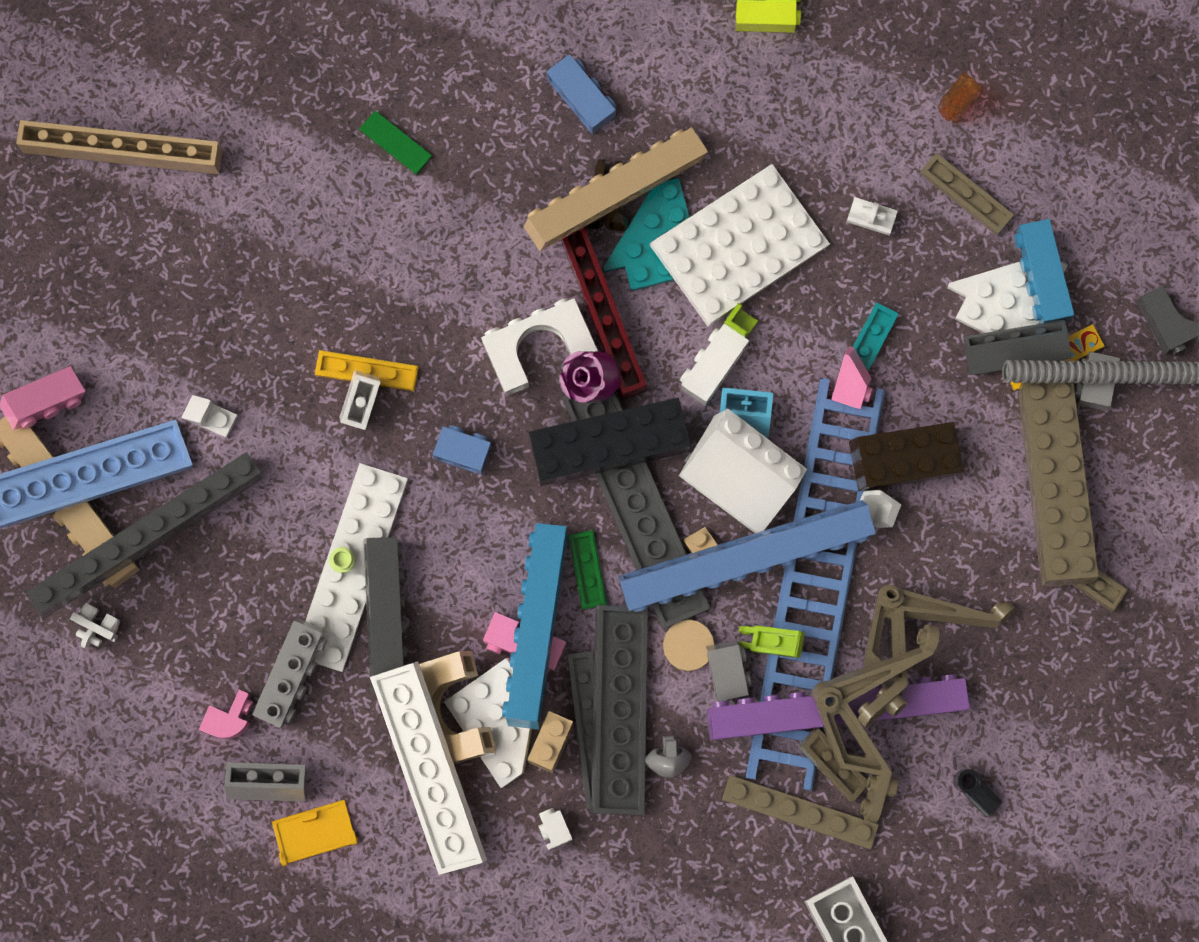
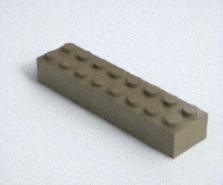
(1057, 484)

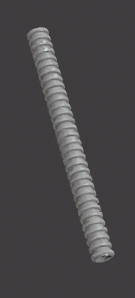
(1101, 372)

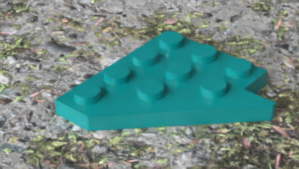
(658, 214)

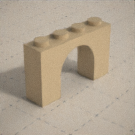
(440, 675)

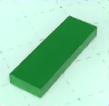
(395, 143)
(587, 569)

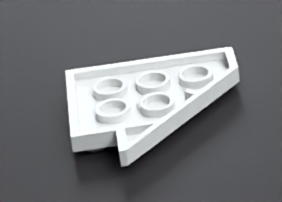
(996, 299)
(481, 706)

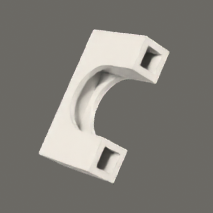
(503, 344)

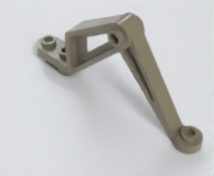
(896, 605)
(833, 698)

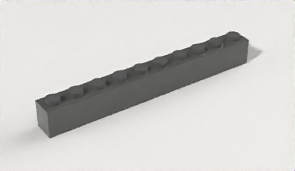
(143, 536)

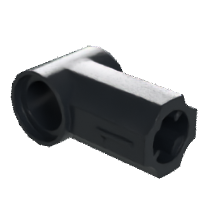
(978, 793)

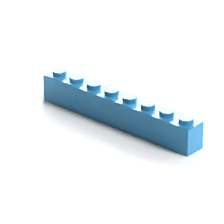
(536, 626)

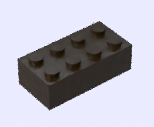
(906, 456)

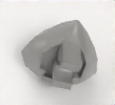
(670, 759)

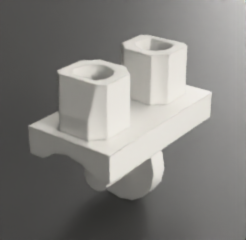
(872, 216)
(86, 617)

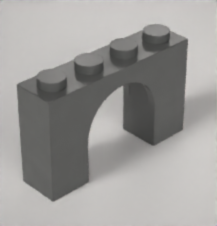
(1165, 322)

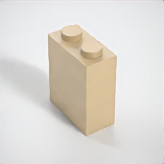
(550, 742)

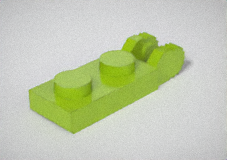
(773, 641)

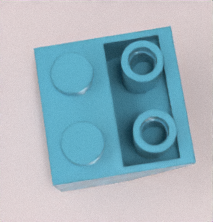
(750, 406)

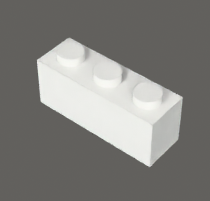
(713, 364)

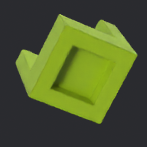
(740, 321)

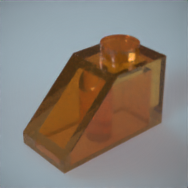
(959, 98)

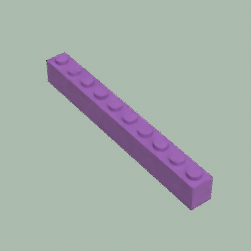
(801, 712)

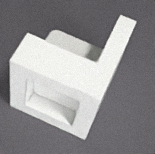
(881, 507)

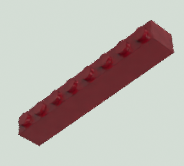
(603, 312)

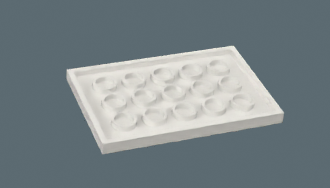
(739, 244)

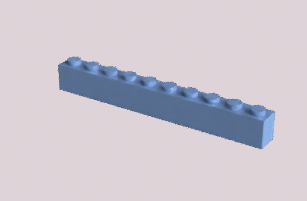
(746, 555)

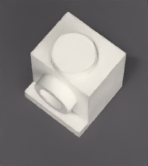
(554, 828)

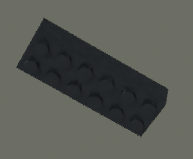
(609, 441)

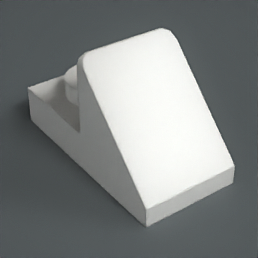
(209, 416)

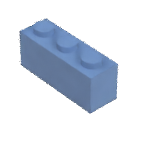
(581, 93)

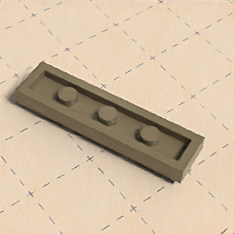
(966, 194)

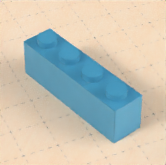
(1044, 272)

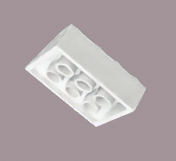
(742, 471)

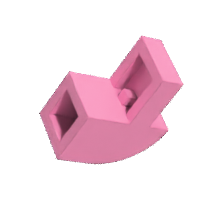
(230, 724)

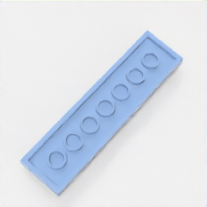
(92, 473)

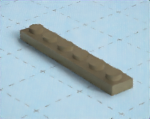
(800, 812)

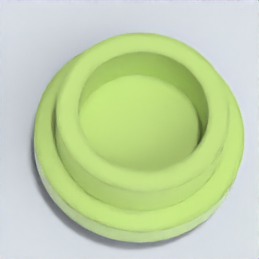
(342, 560)

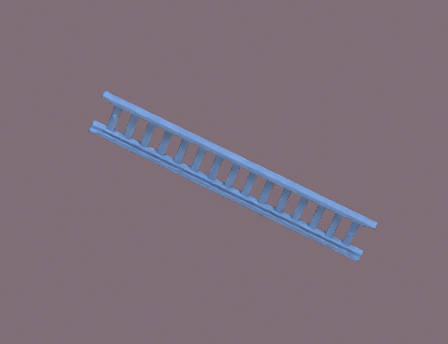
(801, 578)

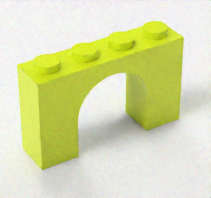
(767, 15)

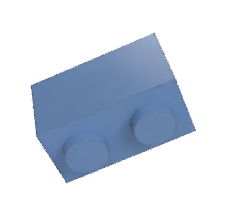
(462, 449)

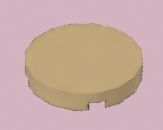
(686, 645)

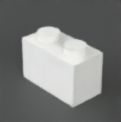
(359, 399)

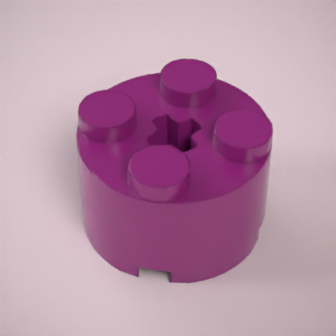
(589, 376)

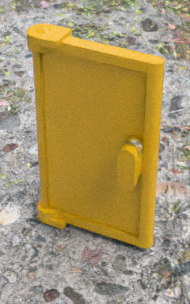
(305, 836)

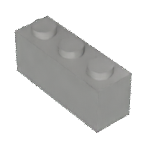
(265, 781)

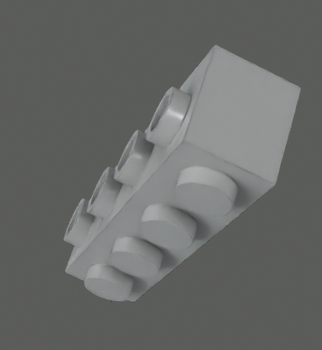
(290, 672)

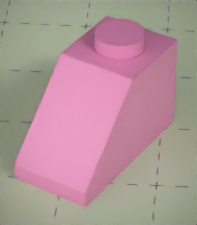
(853, 381)

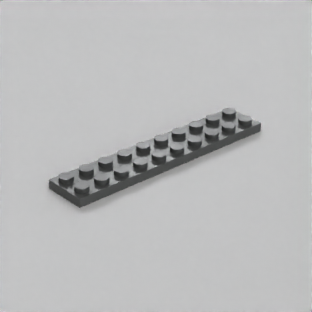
(641, 517)

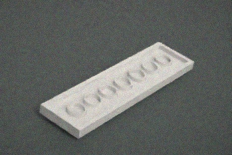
(342, 596)
(428, 768)

